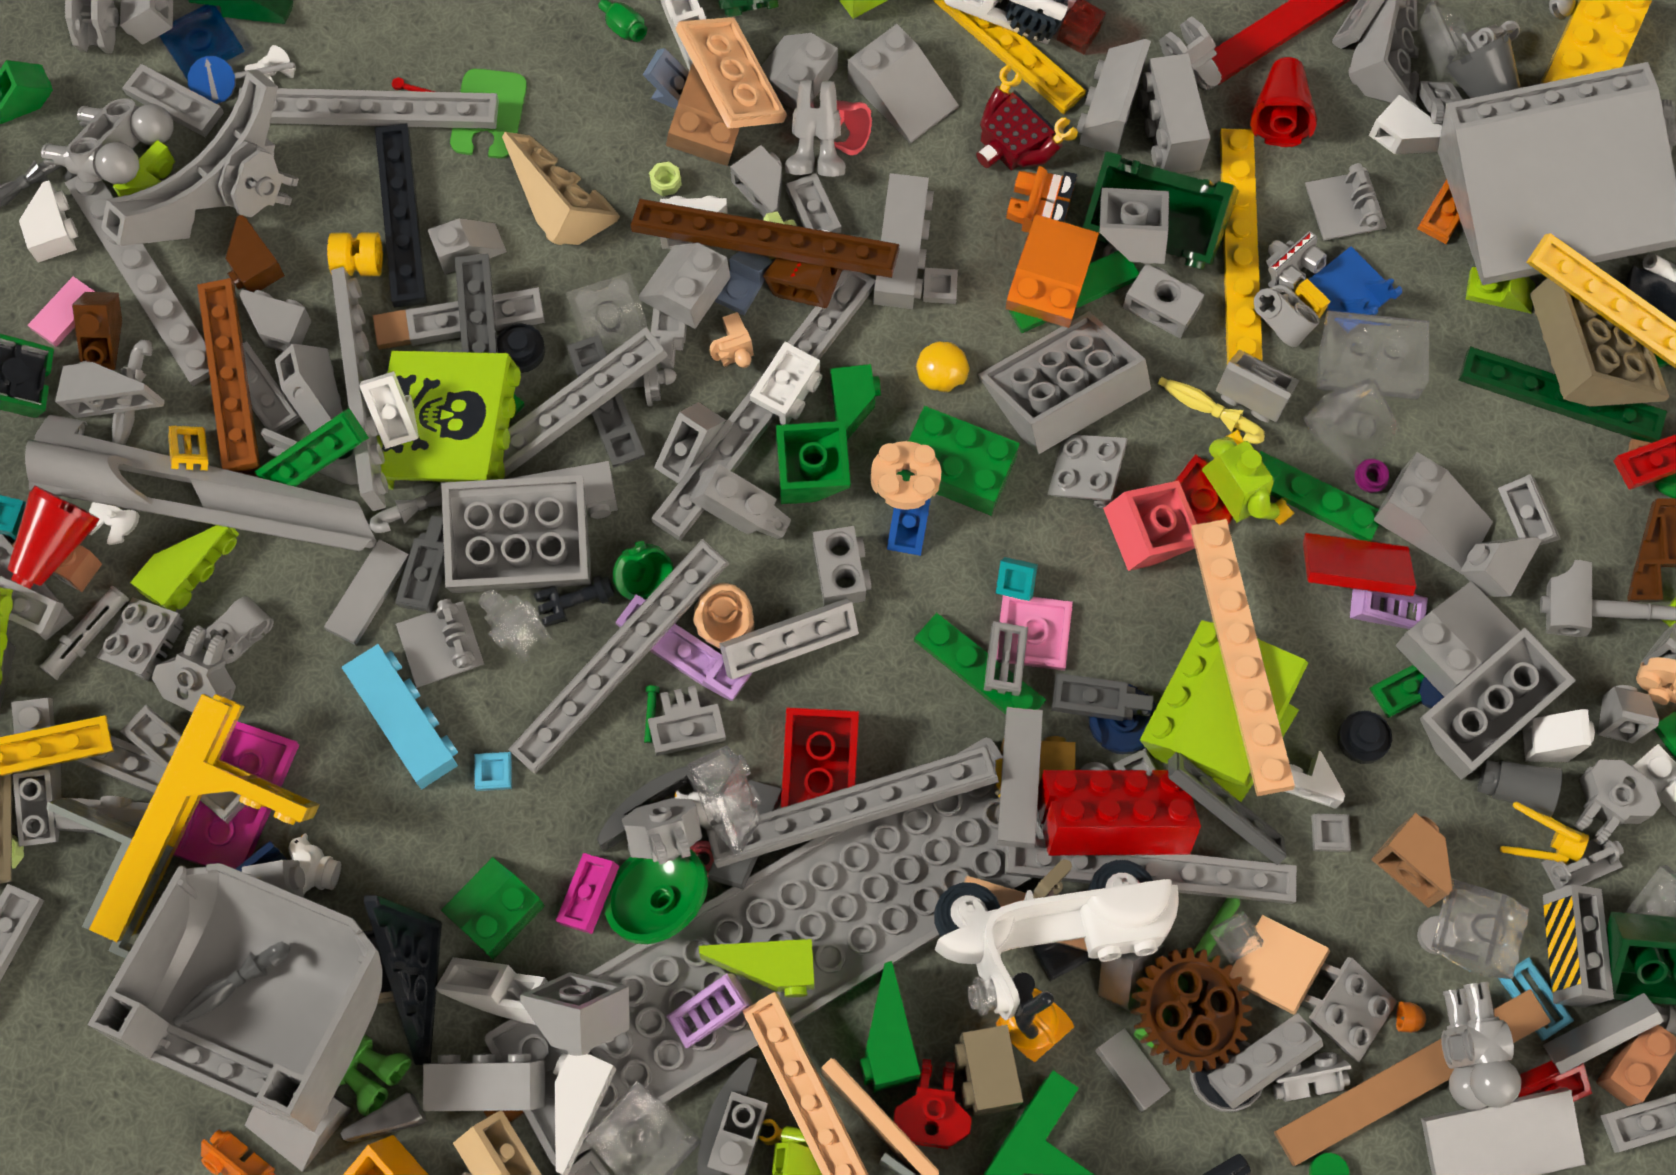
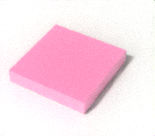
(1047, 630)

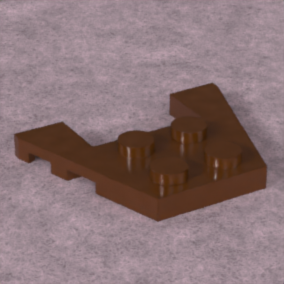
(1655, 551)

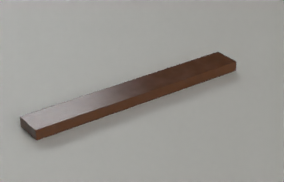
(765, 238)

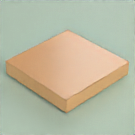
(1282, 966)

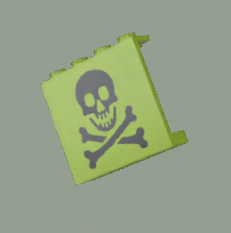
(460, 416)

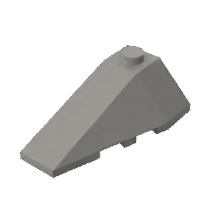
(1385, 52)

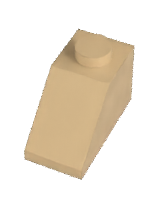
(494, 1149)

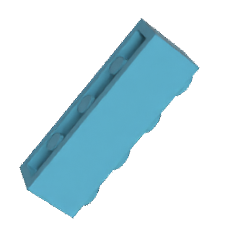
(400, 716)

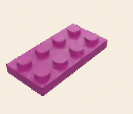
(208, 836)

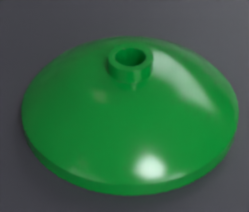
(643, 888)

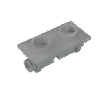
(1483, 36)
(1594, 863)
(1324, 1071)

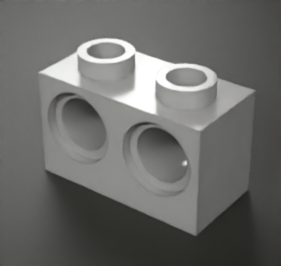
(834, 567)

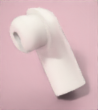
(1660, 266)

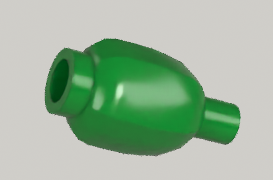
(623, 20)

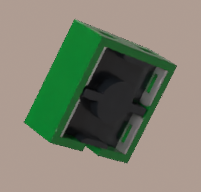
(23, 375)

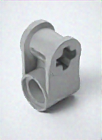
(1286, 314)
(240, 627)

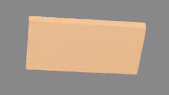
(731, 72)
(877, 1119)

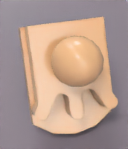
(735, 346)

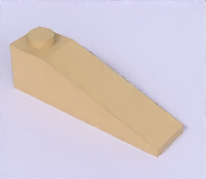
(555, 199)

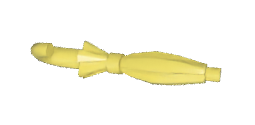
(1200, 401)

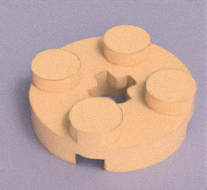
(906, 456)
(1659, 679)

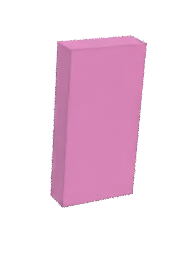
(57, 317)

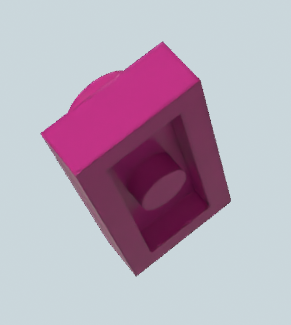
(587, 893)

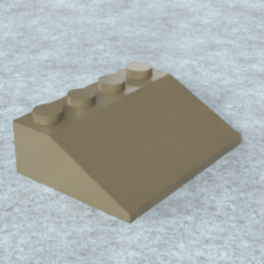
(1592, 356)

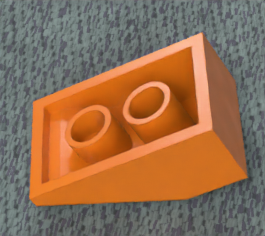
(1051, 270)

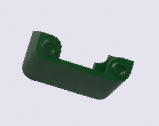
(1196, 206)

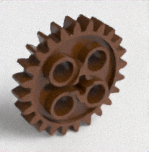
(1220, 1027)

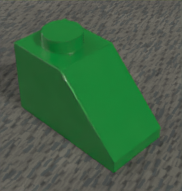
(22, 89)
(854, 394)

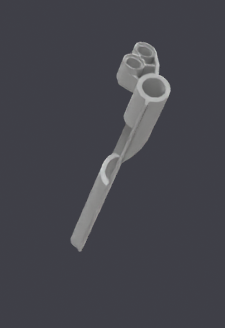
(89, 468)

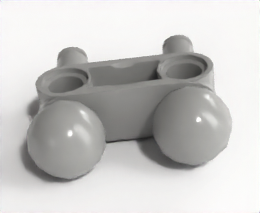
(108, 141)
(1478, 1050)

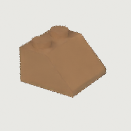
(1418, 859)

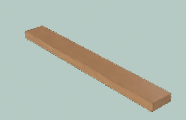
(1392, 1087)

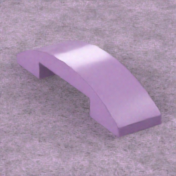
(691, 657)

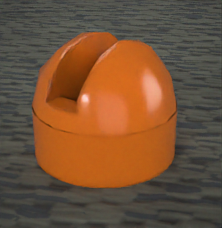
(1413, 1017)

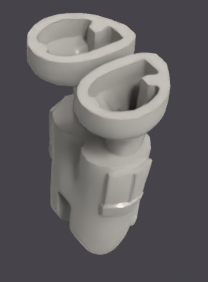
(818, 122)

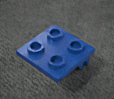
(1354, 285)

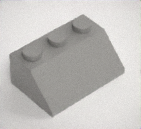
(1113, 96)

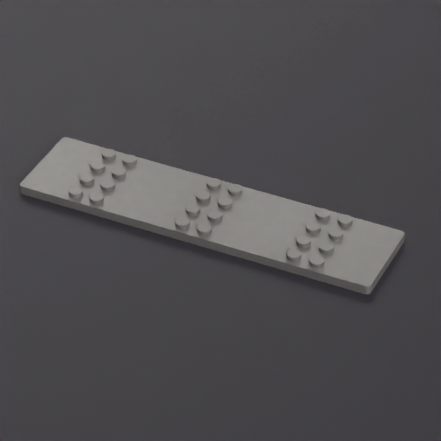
(854, 892)

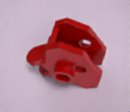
(933, 1108)

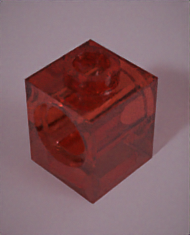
(1081, 26)

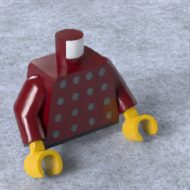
(1018, 131)

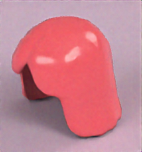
(859, 123)

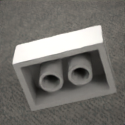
(1174, 114)

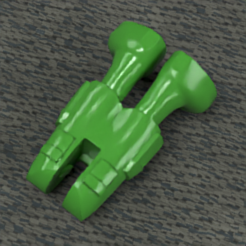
(386, 1067)

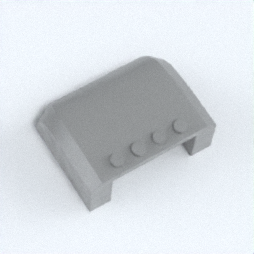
(277, 1036)

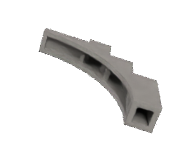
(170, 206)

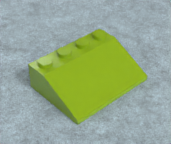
(1199, 712)

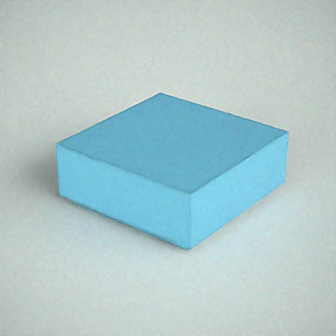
(493, 771)

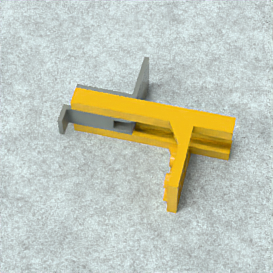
(150, 847)

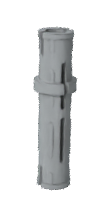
(54, 665)

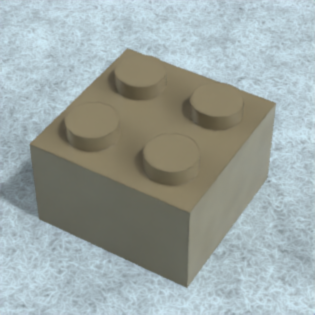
(988, 1070)

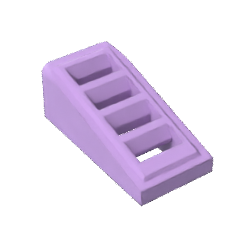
(1366, 606)
(716, 989)

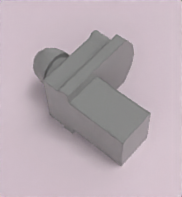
(651, 382)

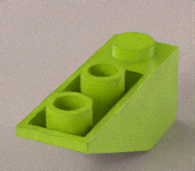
(177, 570)

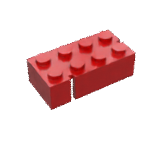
(1115, 813)

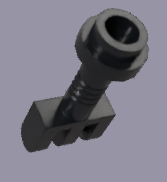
(601, 589)

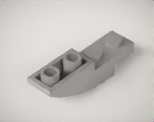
(36, 786)

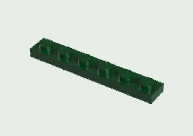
(1542, 390)

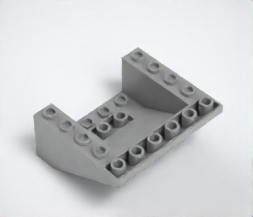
(1561, 160)

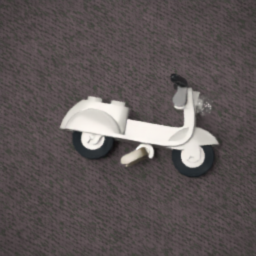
(1115, 917)

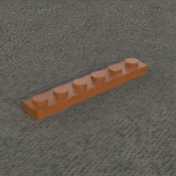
(228, 376)

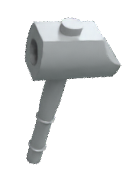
(1571, 605)

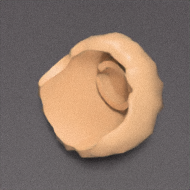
(723, 613)

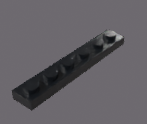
(400, 215)

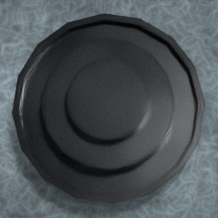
(523, 345)
(1364, 737)

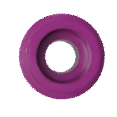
(1380, 471)

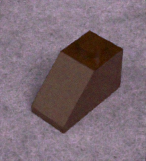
(250, 259)

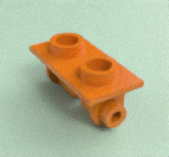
(225, 1156)

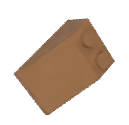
(698, 124)

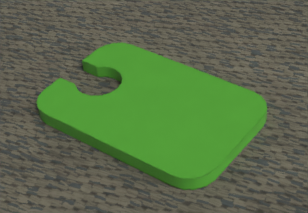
(511, 94)

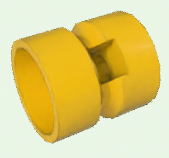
(356, 254)

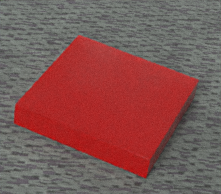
(1201, 495)

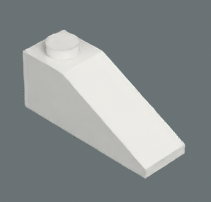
(578, 1094)

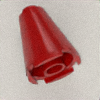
(1285, 106)
(47, 536)

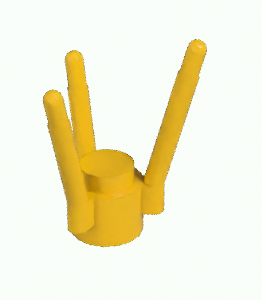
(1566, 840)

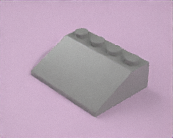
(1066, 381)
(515, 534)

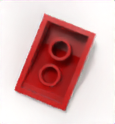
(818, 753)

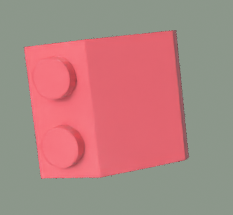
(1151, 524)

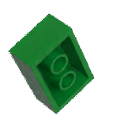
(971, 459)

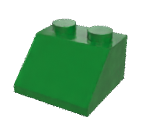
(812, 461)
(493, 908)

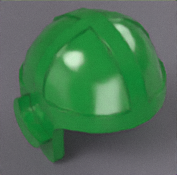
(641, 570)

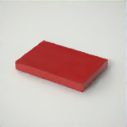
(1358, 564)

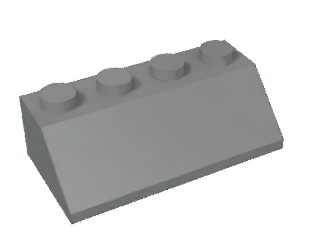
(1494, 703)

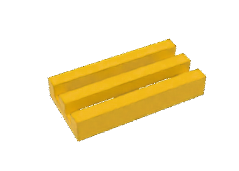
(188, 458)

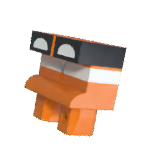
(1048, 195)

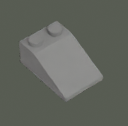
(901, 83)
(1433, 512)
(1456, 638)

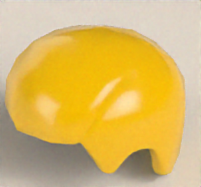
(942, 366)

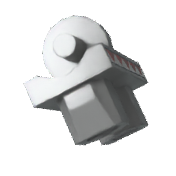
(1291, 257)

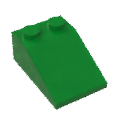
(889, 1049)

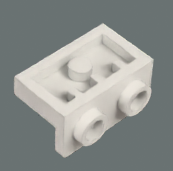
(787, 383)

